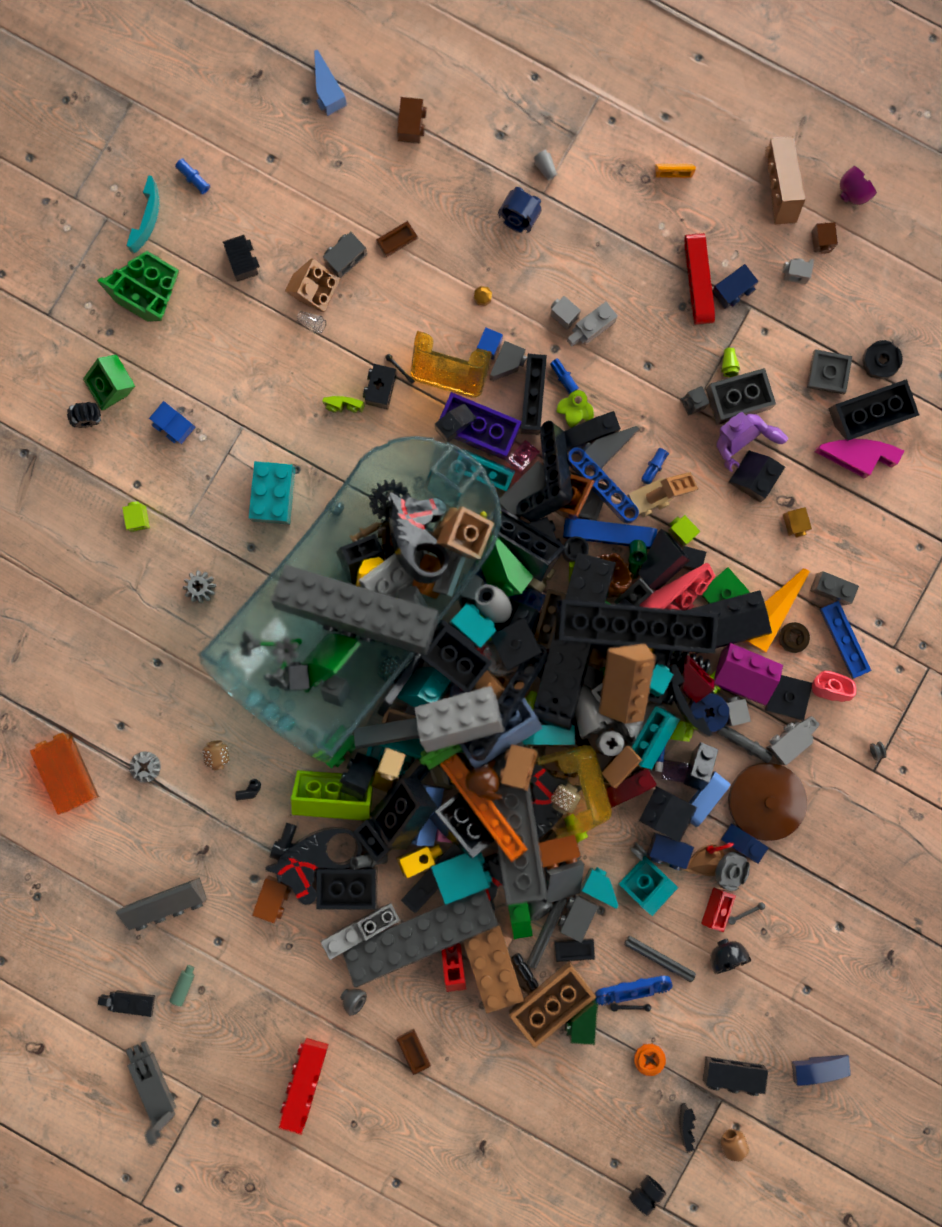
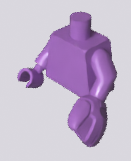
(741, 431)

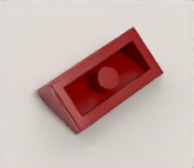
(718, 909)

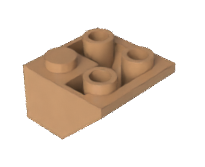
(313, 285)

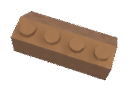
(627, 683)

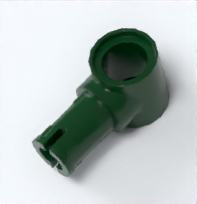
(637, 556)

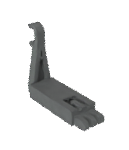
(151, 1089)

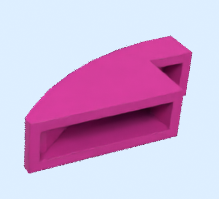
(860, 454)

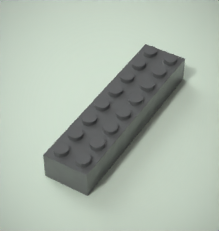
(355, 609)

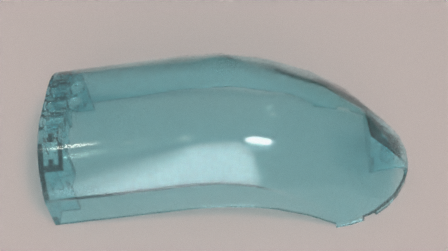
(305, 719)

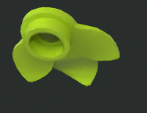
(574, 411)

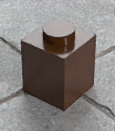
(824, 237)

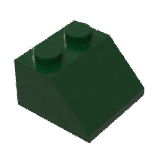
(582, 1026)

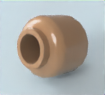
(734, 1145)

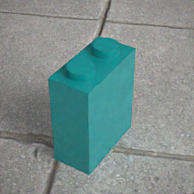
(461, 877)

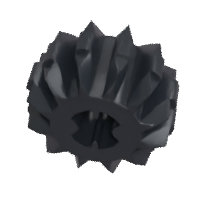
(84, 415)

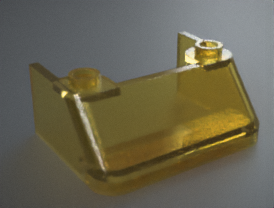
(585, 762)

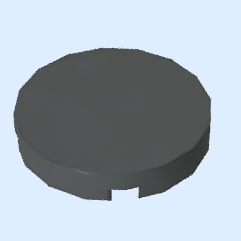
(732, 871)

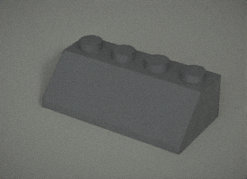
(163, 904)

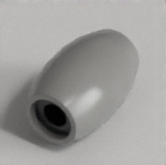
(493, 603)

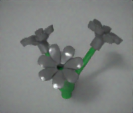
(285, 651)

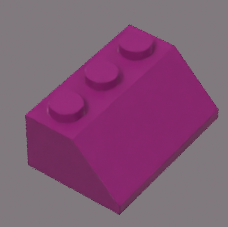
(747, 674)

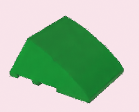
(142, 286)
(329, 657)

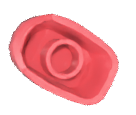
(833, 687)

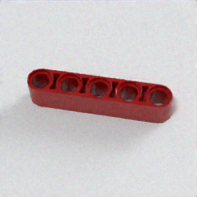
(699, 279)

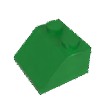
(108, 381)

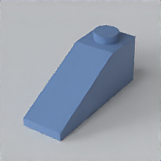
(328, 91)

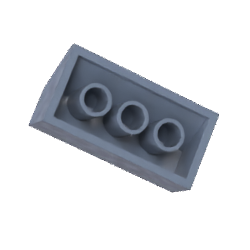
(521, 726)

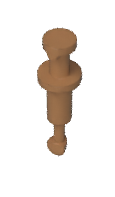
(365, 532)

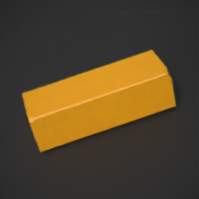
(674, 170)

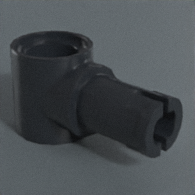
(284, 843)

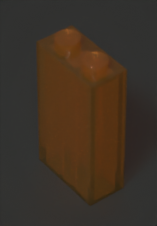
(64, 773)

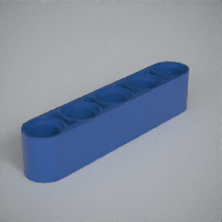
(612, 488)
(608, 532)

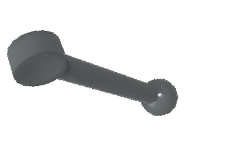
(732, 920)

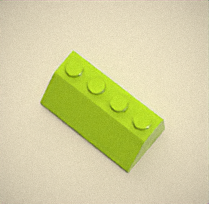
(320, 796)

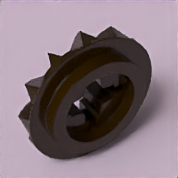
(802, 640)

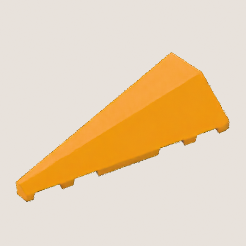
(777, 609)

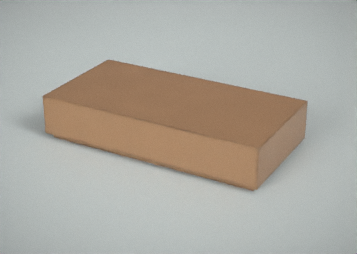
(621, 766)

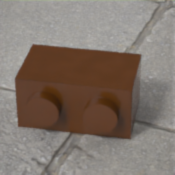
(410, 120)

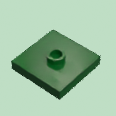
(724, 586)

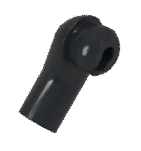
(251, 791)

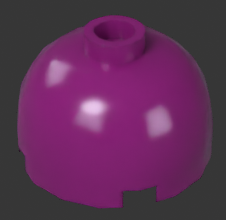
(855, 187)

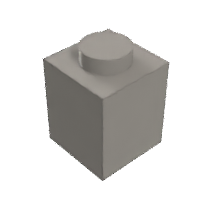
(564, 312)
(738, 711)

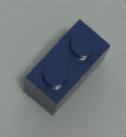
(735, 286)
(670, 851)

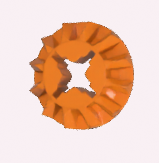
(649, 1068)

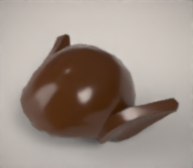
(484, 781)

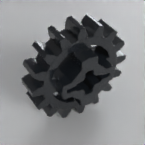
(382, 494)

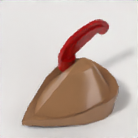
(706, 859)

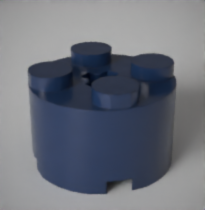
(520, 210)
(718, 709)

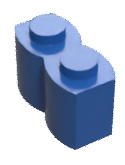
(172, 422)

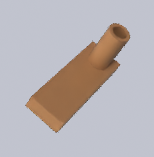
(673, 487)

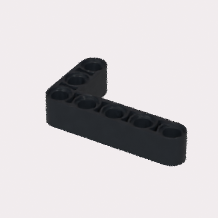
(557, 476)

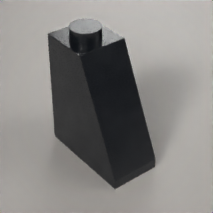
(662, 561)

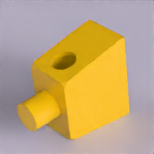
(410, 863)

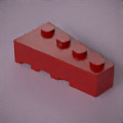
(303, 1087)

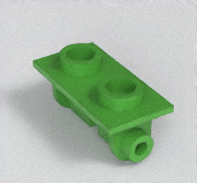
(436, 757)

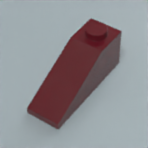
(630, 787)

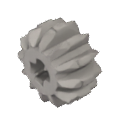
(202, 579)

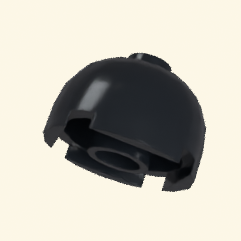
(728, 956)

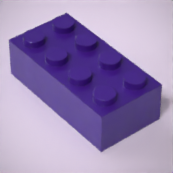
(491, 430)

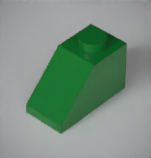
(520, 920)

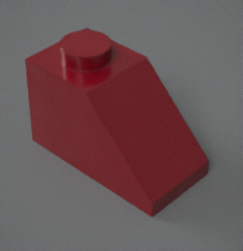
(697, 681)

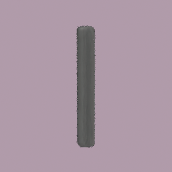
(546, 933)
(660, 959)

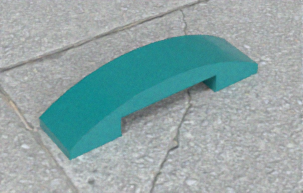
(139, 237)

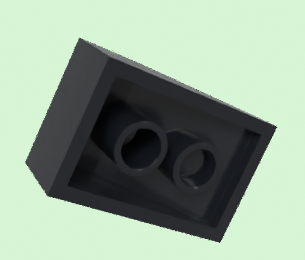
(462, 826)

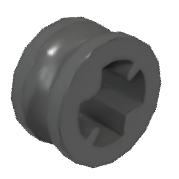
(878, 750)
(638, 851)

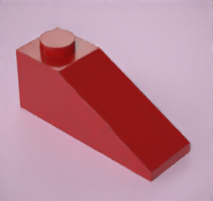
(453, 968)

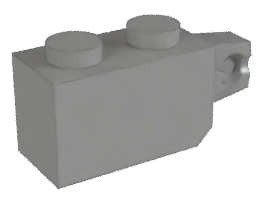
(593, 324)
(793, 740)

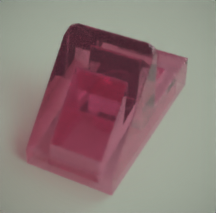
(522, 457)

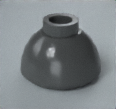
(539, 909)
(353, 1000)

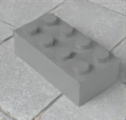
(458, 719)

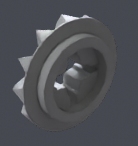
(153, 767)

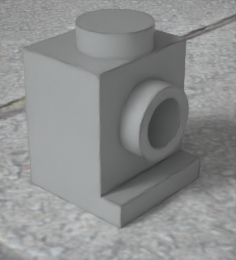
(797, 270)

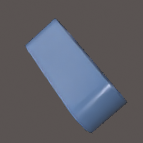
(708, 798)

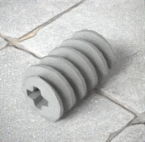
(612, 750)

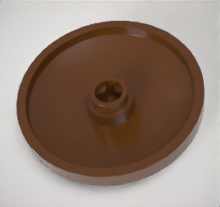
(767, 801)

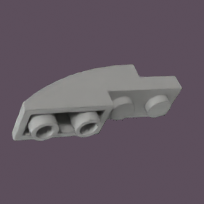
(360, 930)

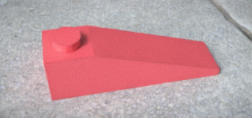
(682, 591)

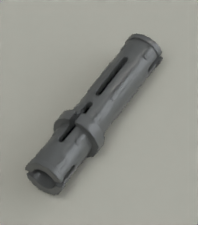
(742, 741)

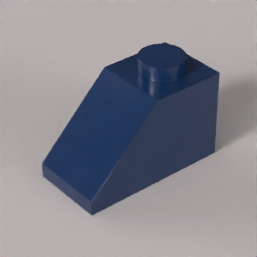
(745, 843)

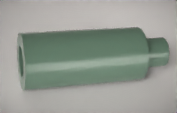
(182, 986)

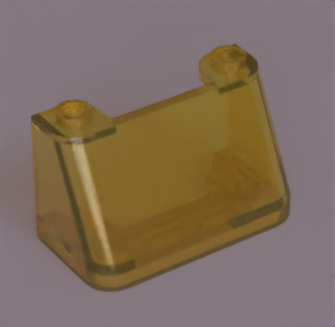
(447, 371)

